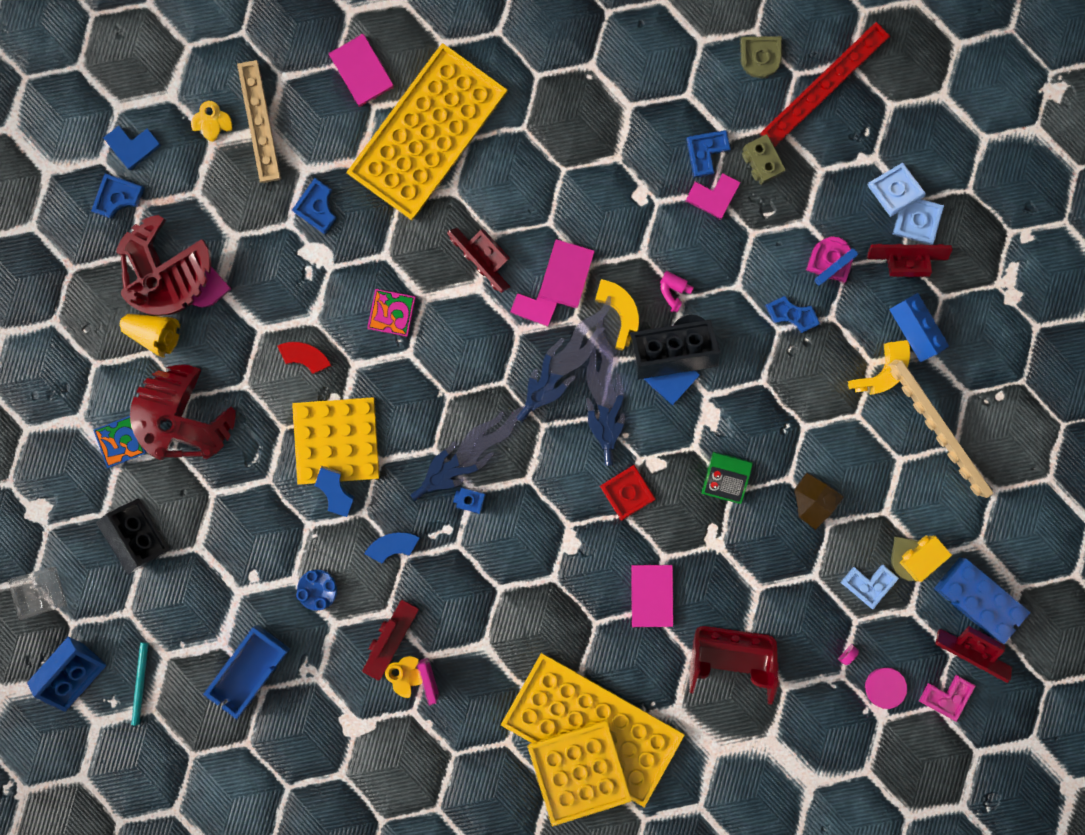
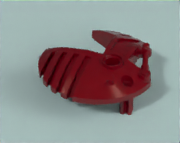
(176, 278)
(165, 401)

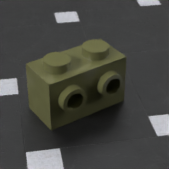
(763, 159)

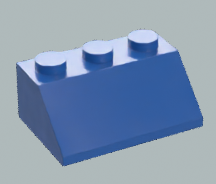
(919, 327)
(65, 674)

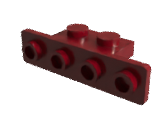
(484, 254)
(909, 259)
(389, 640)
(977, 650)

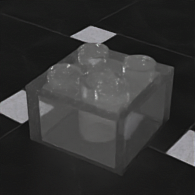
(37, 593)

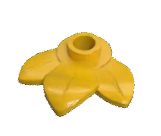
(212, 123)
(407, 677)

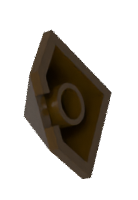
(815, 500)

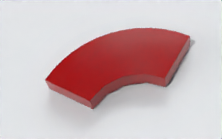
(304, 354)

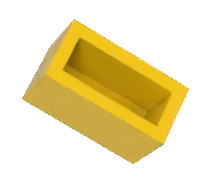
(925, 558)

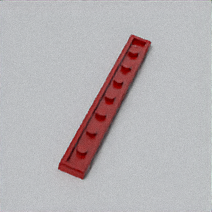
(825, 84)

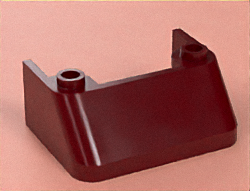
(735, 652)

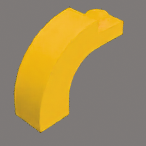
(624, 305)
(884, 380)

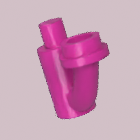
(676, 283)

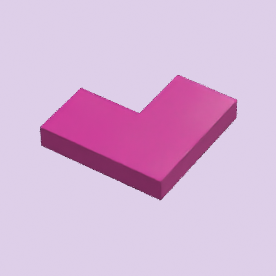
(714, 201)
(534, 310)
(949, 703)

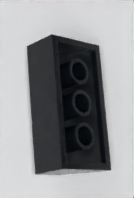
(674, 349)

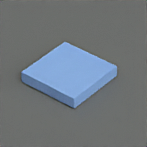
(896, 189)
(919, 221)

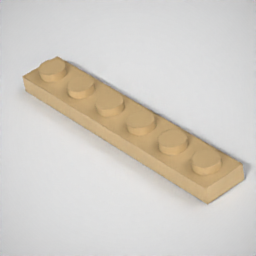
(259, 121)

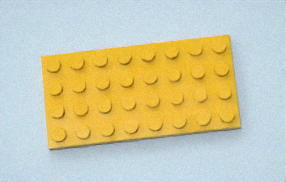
(427, 131)
(562, 700)

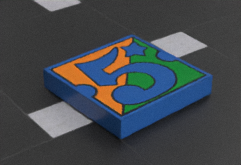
(118, 442)

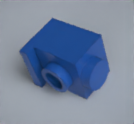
(477, 500)

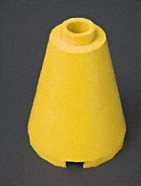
(152, 332)

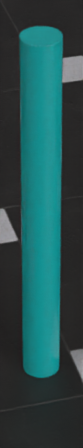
(139, 686)

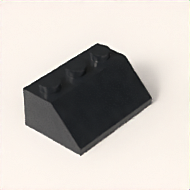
(132, 536)

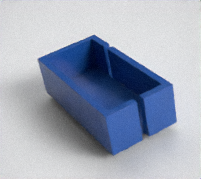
(981, 600)
(247, 671)

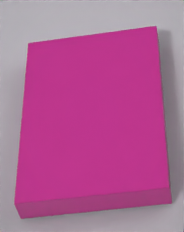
(361, 70)
(566, 273)
(652, 595)

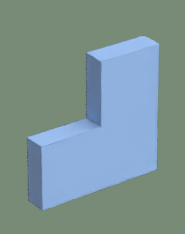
(872, 589)

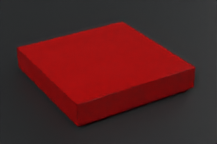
(627, 492)

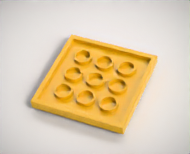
(337, 437)
(579, 773)

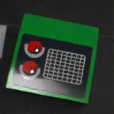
(727, 477)

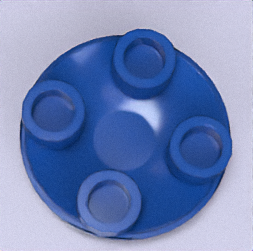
(316, 590)

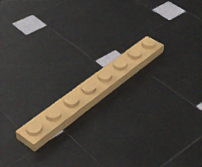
(936, 423)

